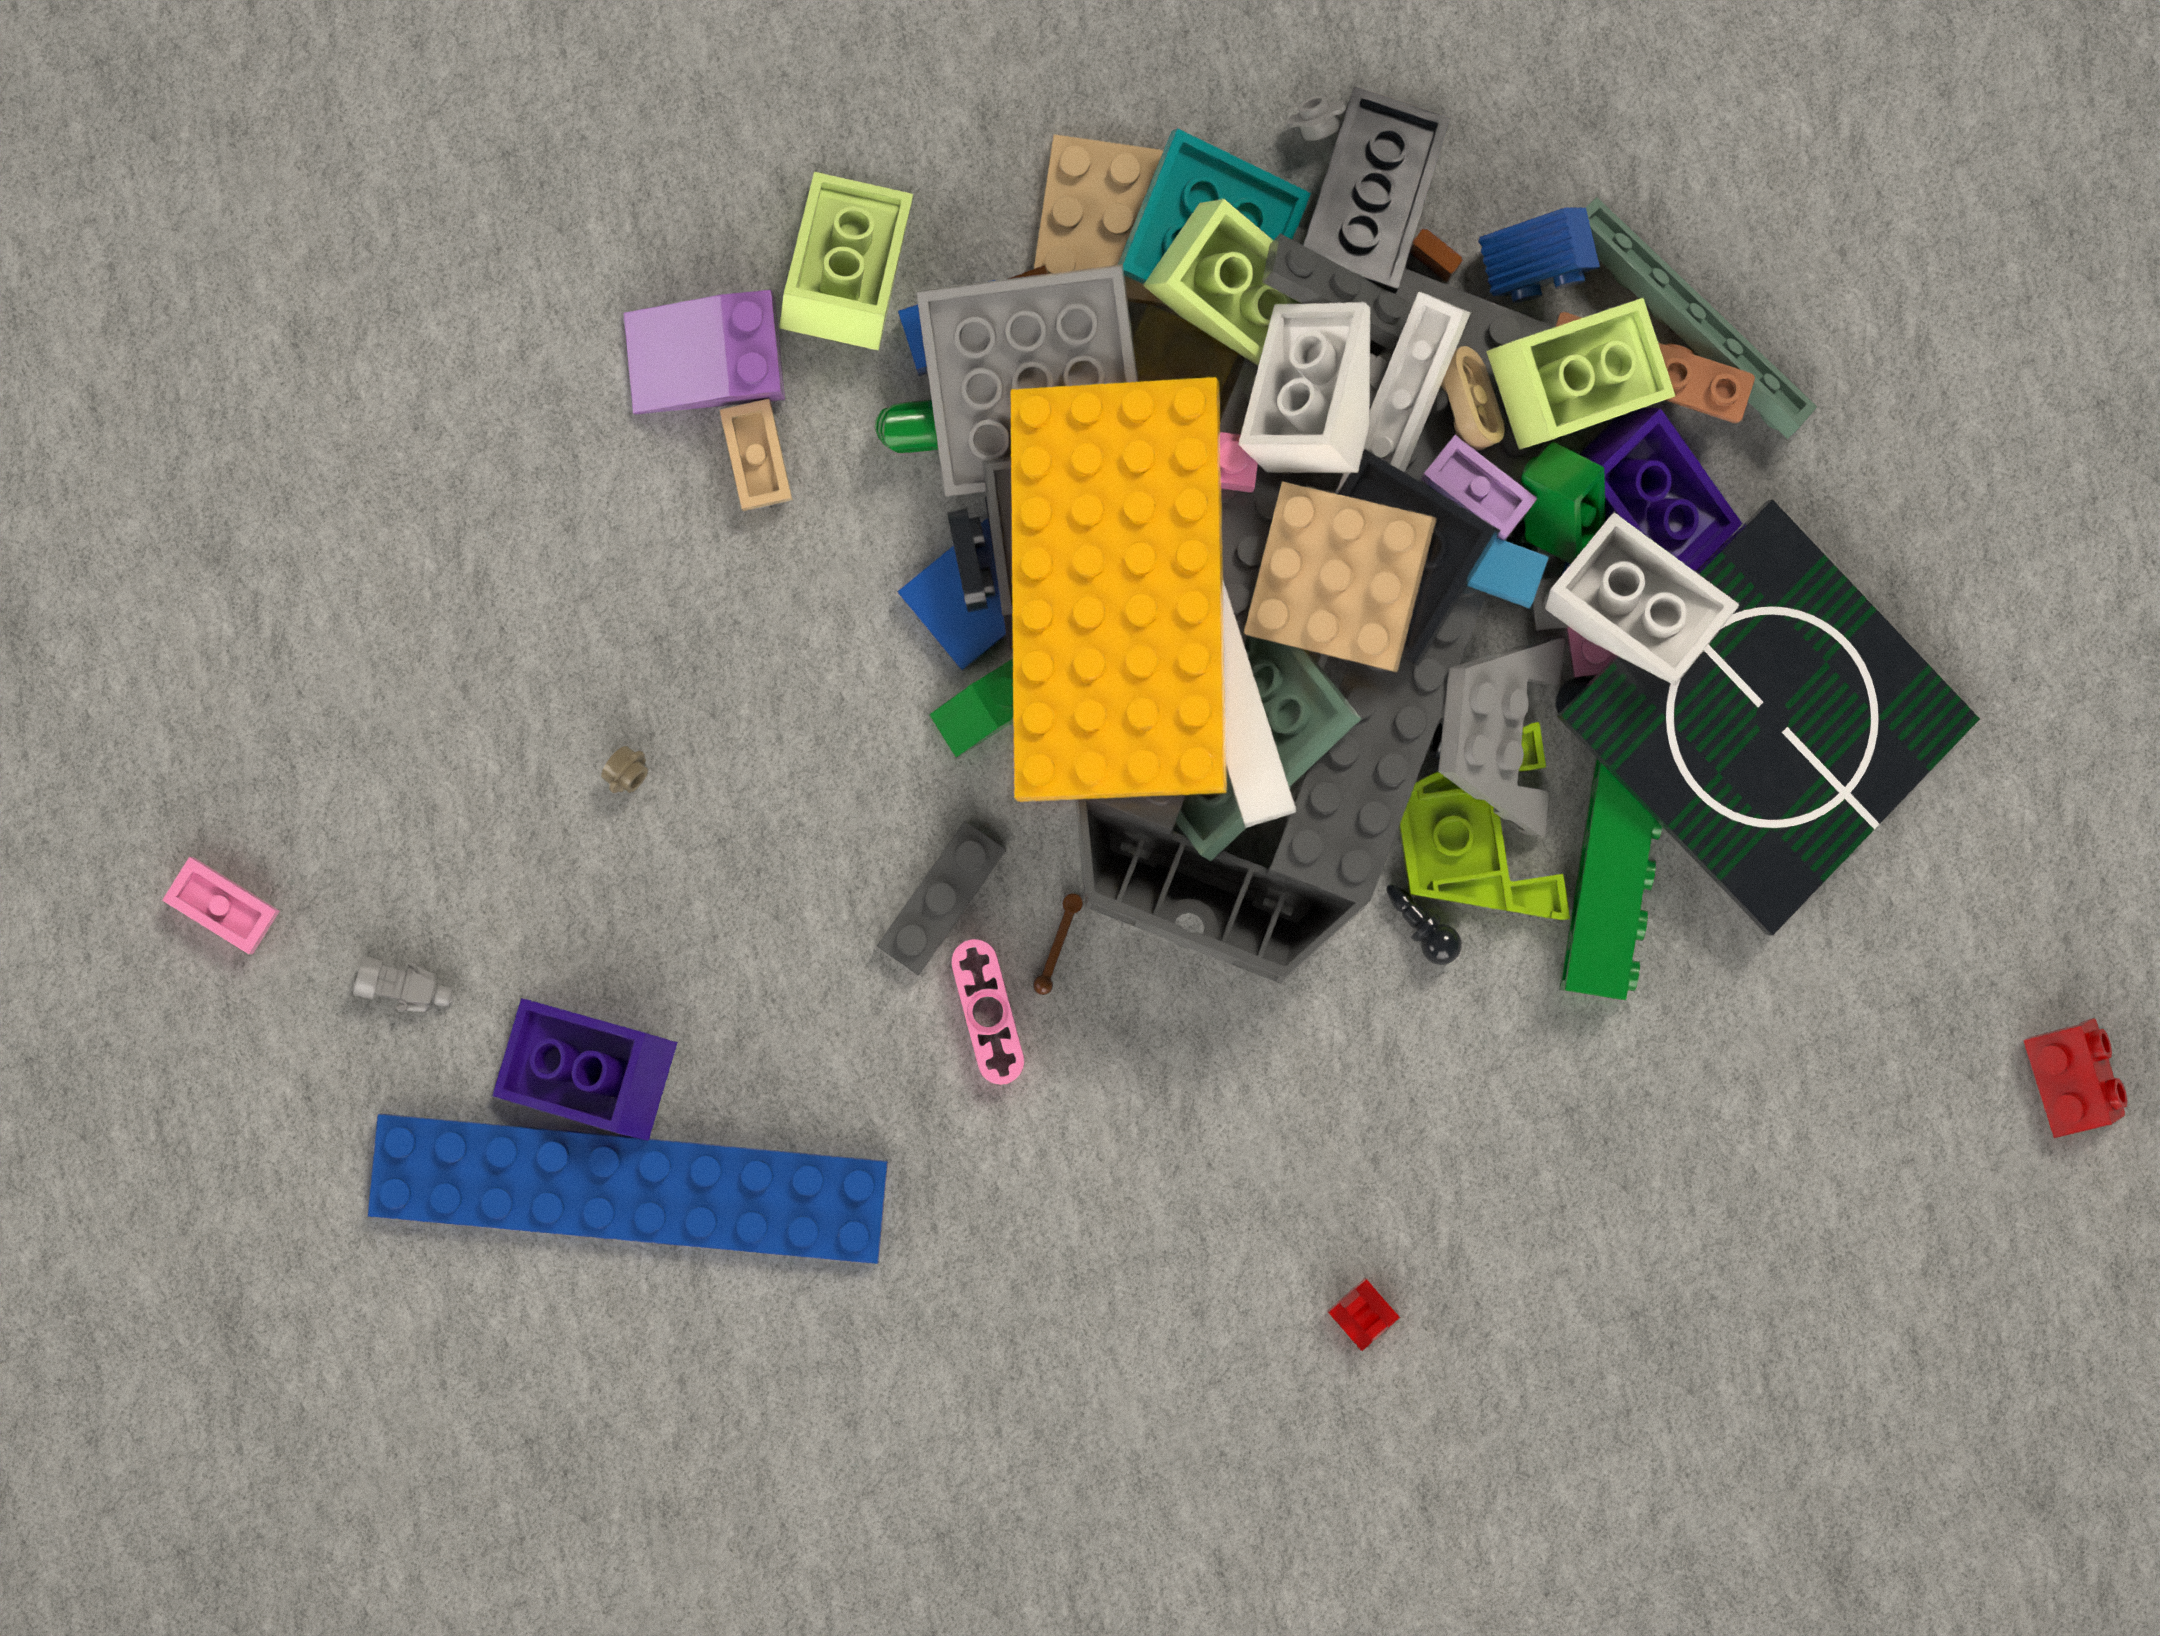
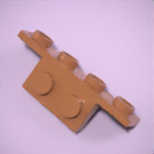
(1700, 381)

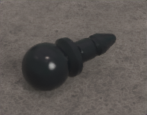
(1439, 942)

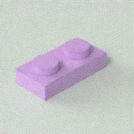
(1478, 486)

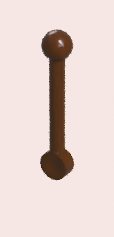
(1072, 904)

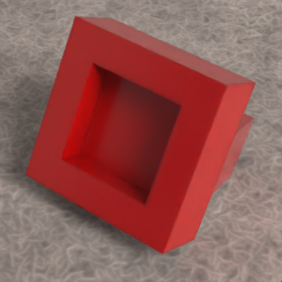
(1363, 1314)

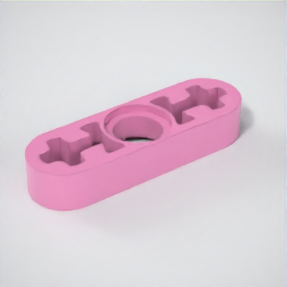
(966, 978)

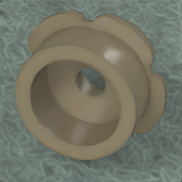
(625, 770)

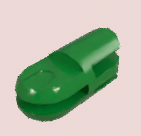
(907, 427)

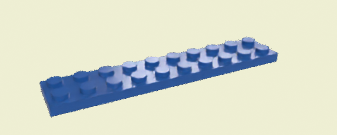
(628, 1188)

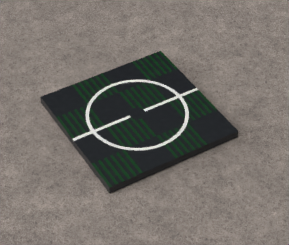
(1783, 729)

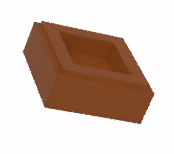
(1435, 254)

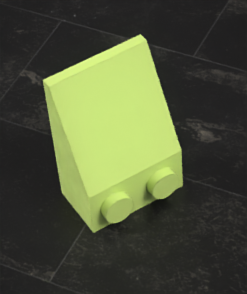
(845, 261)
(1216, 278)
(1580, 373)

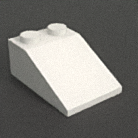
(1311, 390)
(1639, 601)

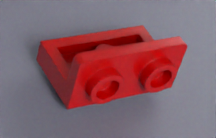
(2076, 1078)

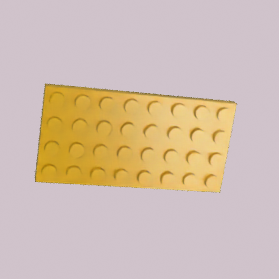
(1117, 590)

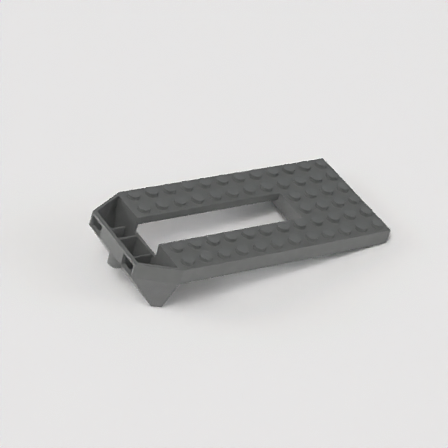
(1355, 790)

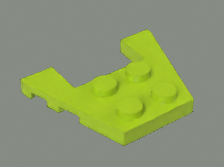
(1458, 848)

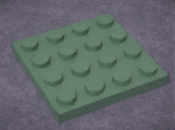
(1305, 721)

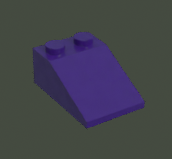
(1661, 486)
(584, 1069)

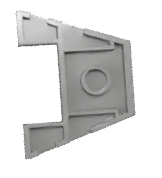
(1486, 726)

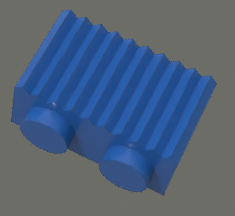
(1539, 253)

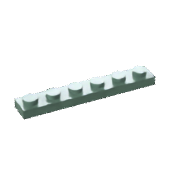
(1694, 319)

